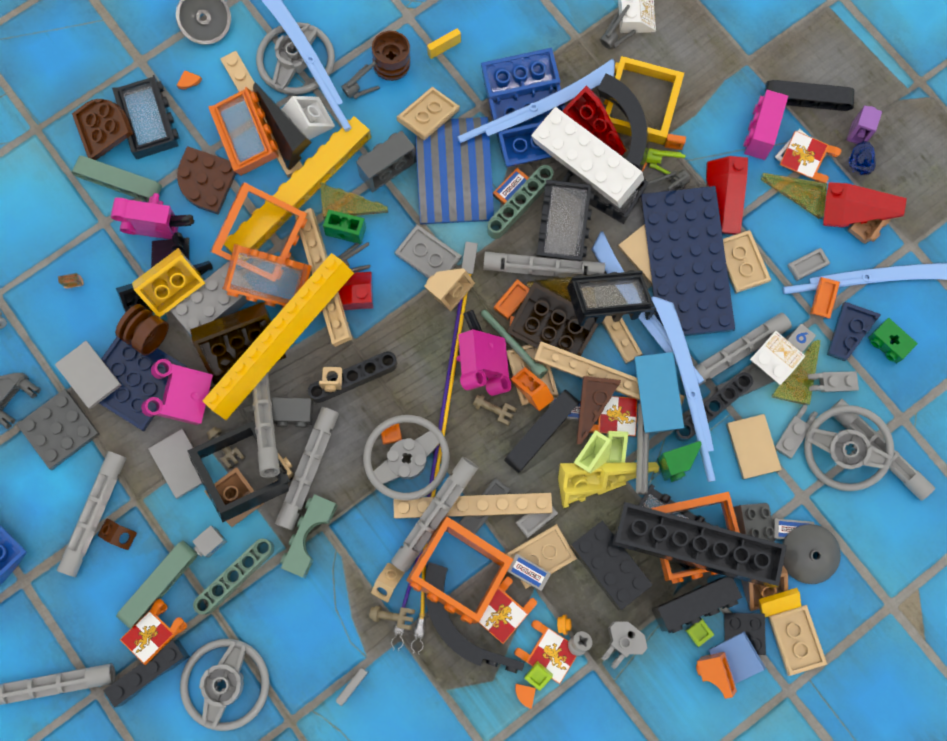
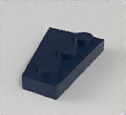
(850, 329)

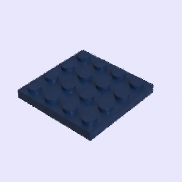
(137, 381)

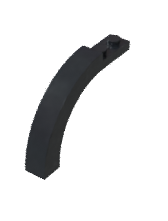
(626, 101)
(436, 577)

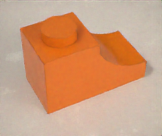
(532, 388)
(717, 671)

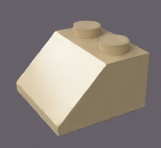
(449, 286)

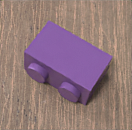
(864, 124)

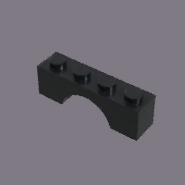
(140, 676)

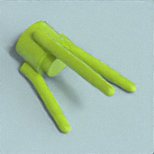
(655, 156)

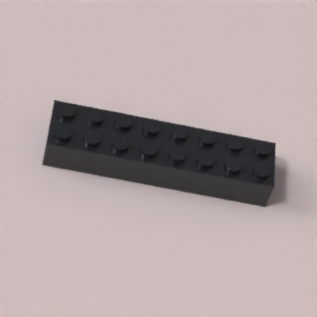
(699, 545)

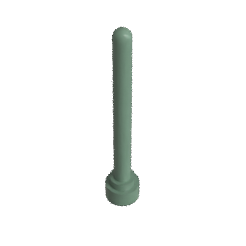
(537, 369)

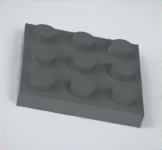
(58, 429)

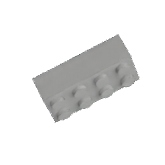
(208, 302)

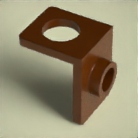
(112, 531)

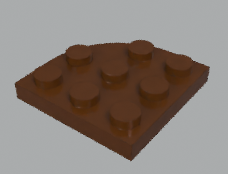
(101, 126)
(205, 179)

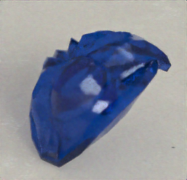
(863, 158)

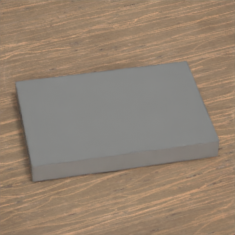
(427, 253)
(88, 374)
(175, 464)

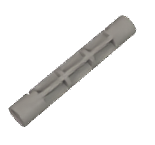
(540, 265)
(742, 347)
(265, 430)
(900, 467)
(307, 468)
(91, 514)
(434, 514)
(57, 683)

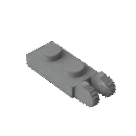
(835, 381)
(794, 433)

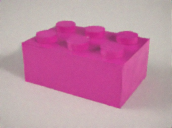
(765, 124)

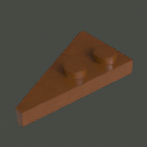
(594, 397)

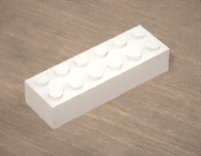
(587, 157)

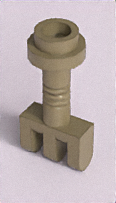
(502, 412)
(229, 454)
(376, 614)

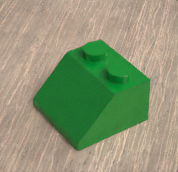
(678, 461)

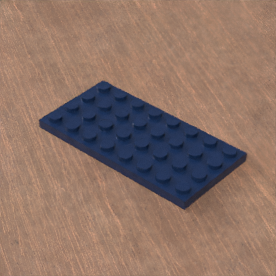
(689, 258)

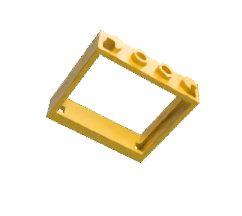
(655, 71)

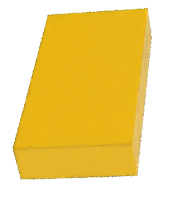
(444, 43)
(780, 602)

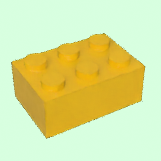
(168, 283)

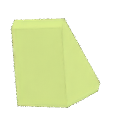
(618, 447)
(594, 453)

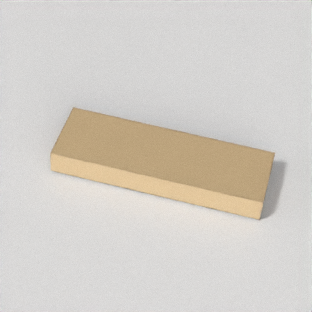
(622, 339)

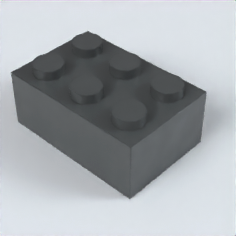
(386, 161)

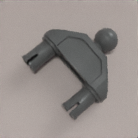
(9, 386)

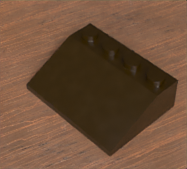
(551, 319)
(227, 338)

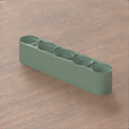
(115, 178)
(516, 209)
(224, 579)
(157, 584)

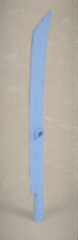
(309, 56)
(566, 94)
(605, 255)
(885, 274)
(679, 345)

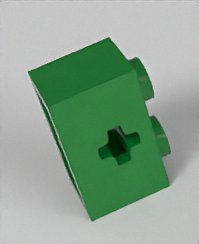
(344, 226)
(901, 342)

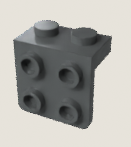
(755, 520)

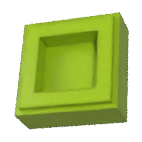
(699, 633)
(538, 676)

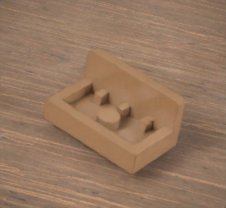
(868, 231)

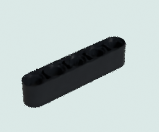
(814, 95)
(360, 370)
(722, 402)
(541, 431)

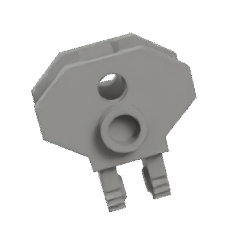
(622, 643)

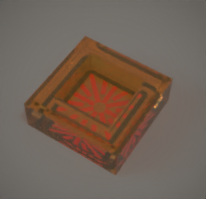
(71, 280)

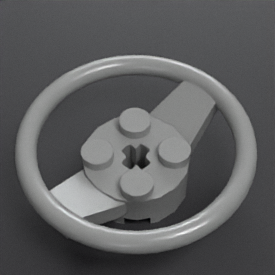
(289, 62)
(836, 442)
(419, 450)
(229, 671)

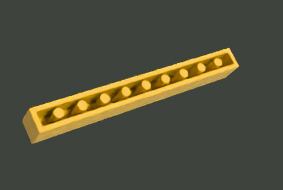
(300, 186)
(278, 336)

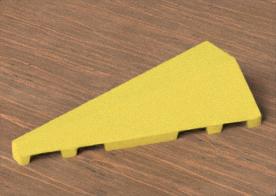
(577, 483)

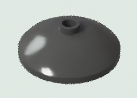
(206, 31)
(799, 552)

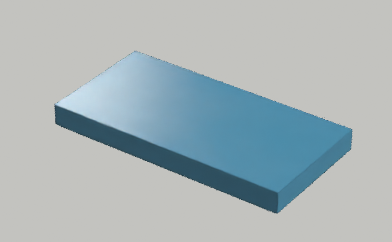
(659, 392)

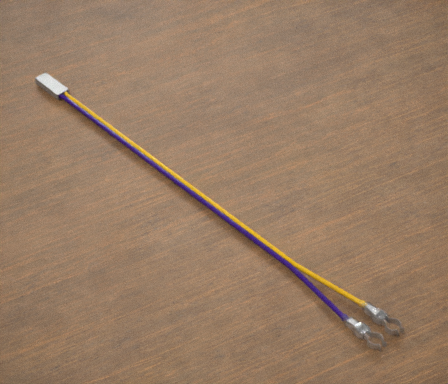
(467, 264)

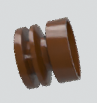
(392, 55)
(142, 329)

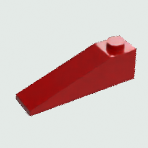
(590, 114)
(730, 179)
(855, 204)
(357, 292)

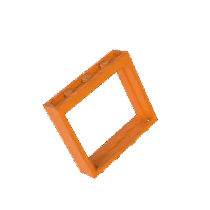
(234, 210)
(730, 519)
(477, 544)

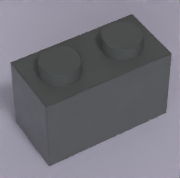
(292, 411)

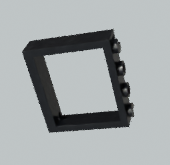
(244, 503)

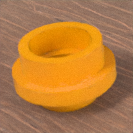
(564, 624)

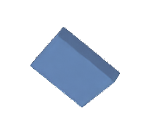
(740, 656)

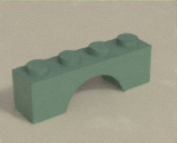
(318, 512)

